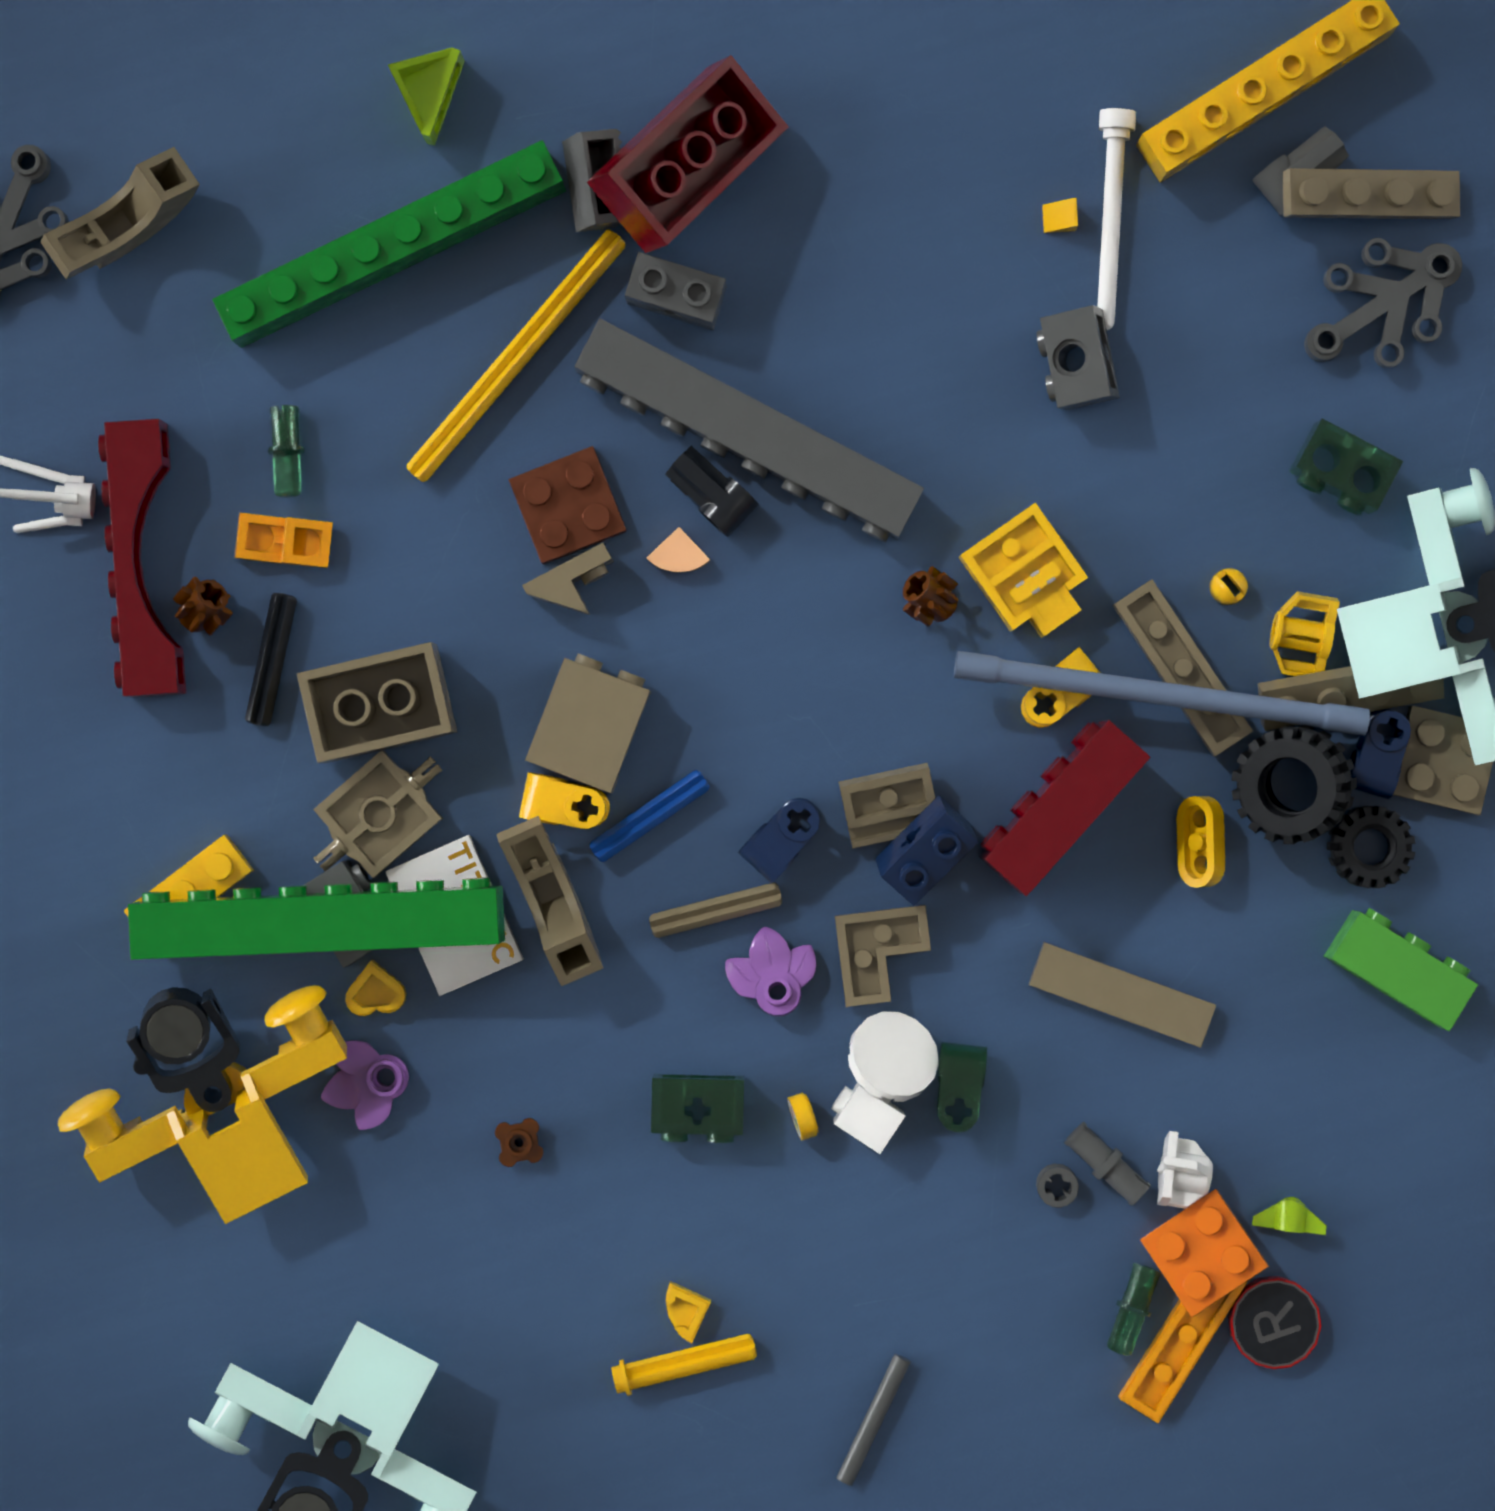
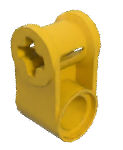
(1062, 700)
(557, 801)

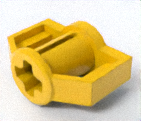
(1303, 633)

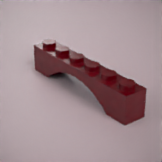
(136, 466)

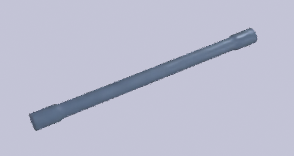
(1326, 716)

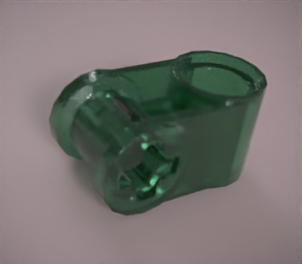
(960, 1076)

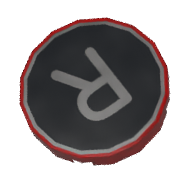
(1274, 1322)

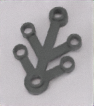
(14, 238)
(1390, 297)

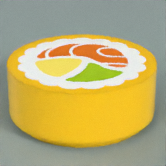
(803, 1116)

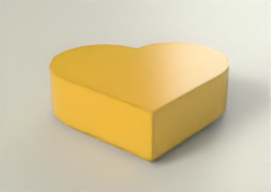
(375, 991)

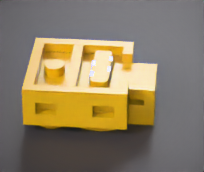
(1026, 572)

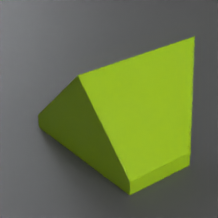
(428, 87)

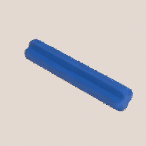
(649, 816)

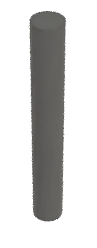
(873, 1419)

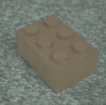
(377, 702)

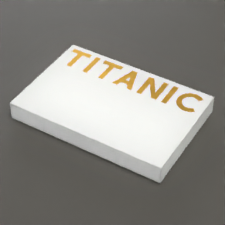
(456, 965)

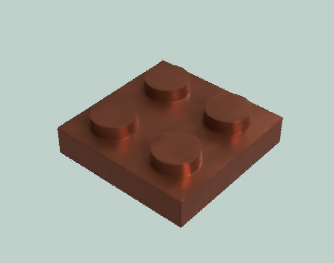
(567, 505)

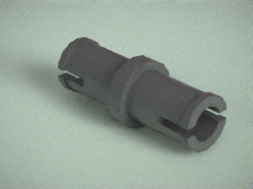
(1107, 1163)

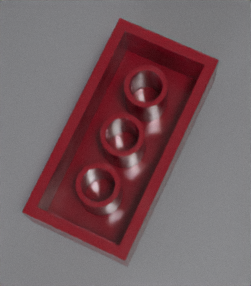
(688, 154)
(1064, 806)

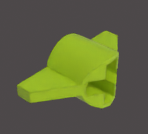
(1290, 1216)

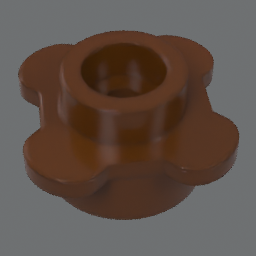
(527, 1132)

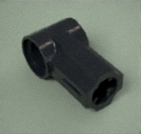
(719, 498)

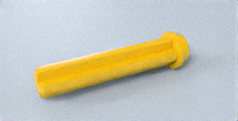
(683, 1363)

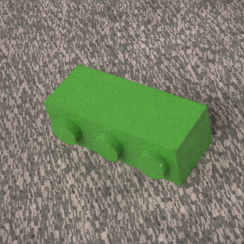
(1402, 968)

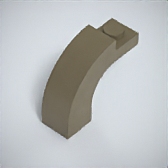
(138, 211)
(552, 901)

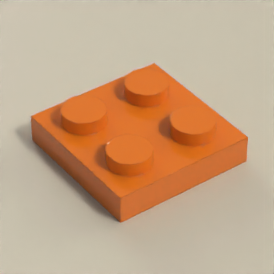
(1204, 1253)

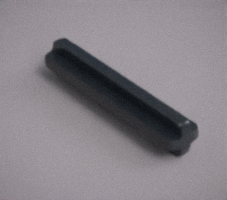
(270, 659)

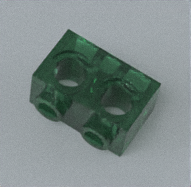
(1349, 455)

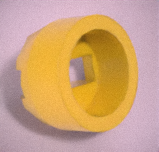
(1221, 591)

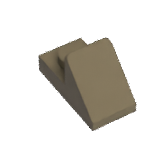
(558, 584)

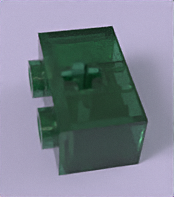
(719, 1092)

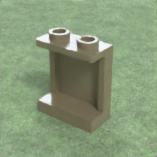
(589, 723)

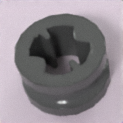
(1066, 1175)

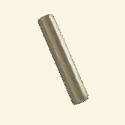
(715, 910)

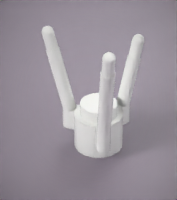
(73, 499)

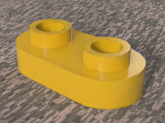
(1200, 841)

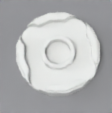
(893, 1056)

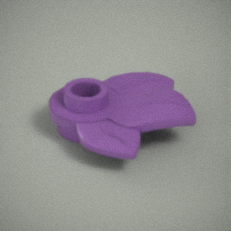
(772, 965)
(359, 1085)

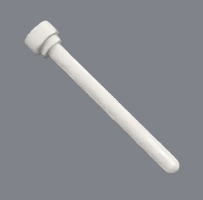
(1116, 129)

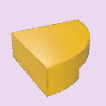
(685, 1310)

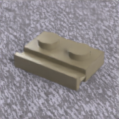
(885, 803)

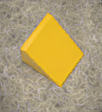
(1060, 216)

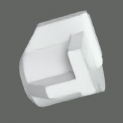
(1183, 1172)

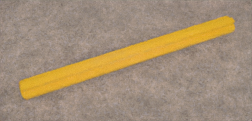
(516, 355)

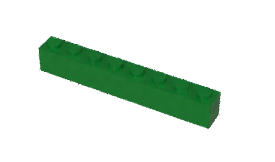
(389, 244)
(316, 921)

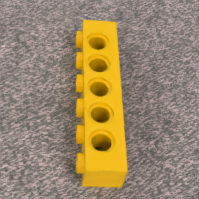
(1265, 85)

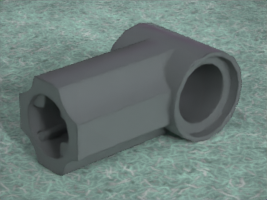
(1320, 151)

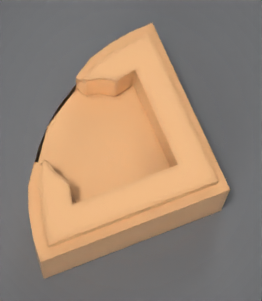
(678, 554)

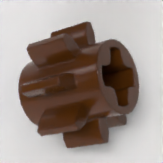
(930, 596)
(202, 605)

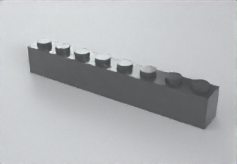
(748, 430)

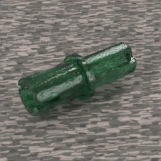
(286, 451)
(1133, 1309)

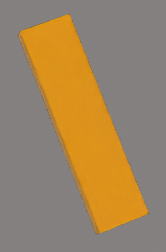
(1173, 1356)

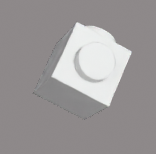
(867, 1117)

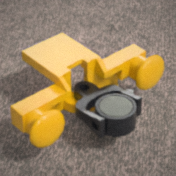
(244, 1161)

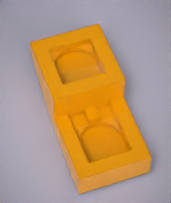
(283, 540)

